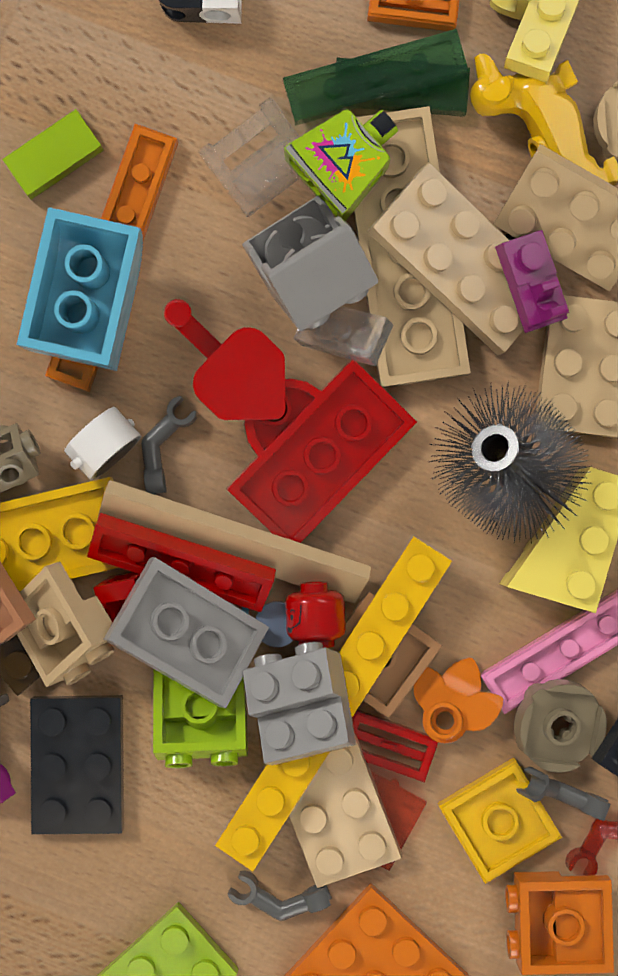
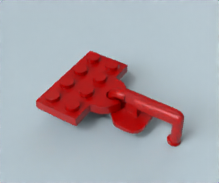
(318, 445)

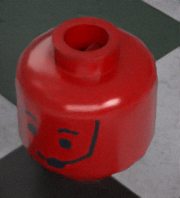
(315, 614)

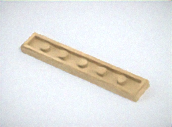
(292, 559)

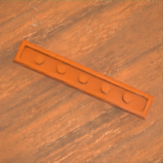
(132, 204)

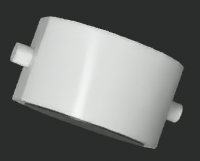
(102, 443)

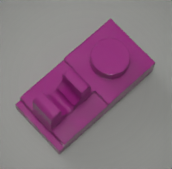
(532, 281)

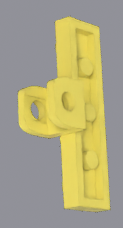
(539, 33)

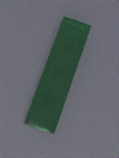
(375, 77)

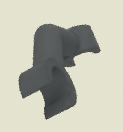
(154, 474)
(543, 786)
(311, 899)

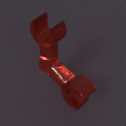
(592, 844)

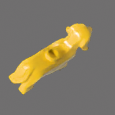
(545, 109)

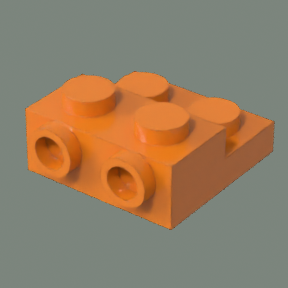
(560, 923)

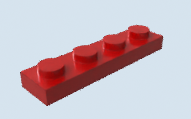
(224, 574)

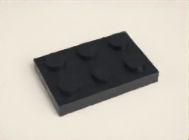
(77, 764)

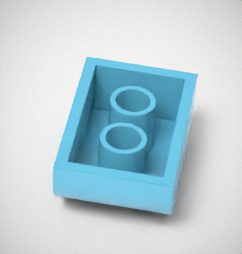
(82, 289)

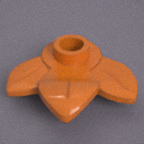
(459, 694)

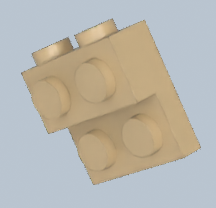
(66, 628)

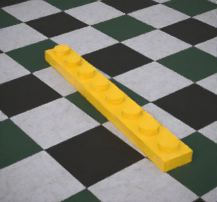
(362, 660)

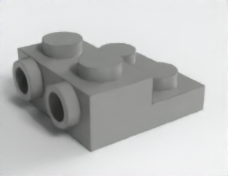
(299, 703)

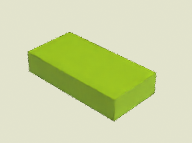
(53, 154)

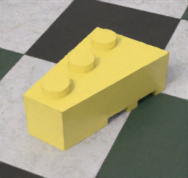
(574, 559)

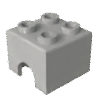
(311, 264)

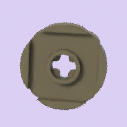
(545, 704)

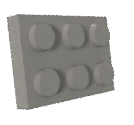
(186, 632)

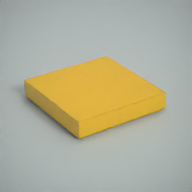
(497, 822)

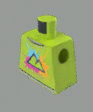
(342, 159)

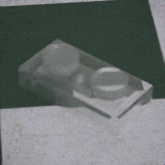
(349, 335)

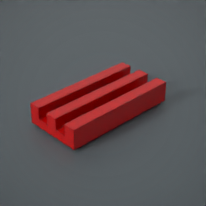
(400, 730)

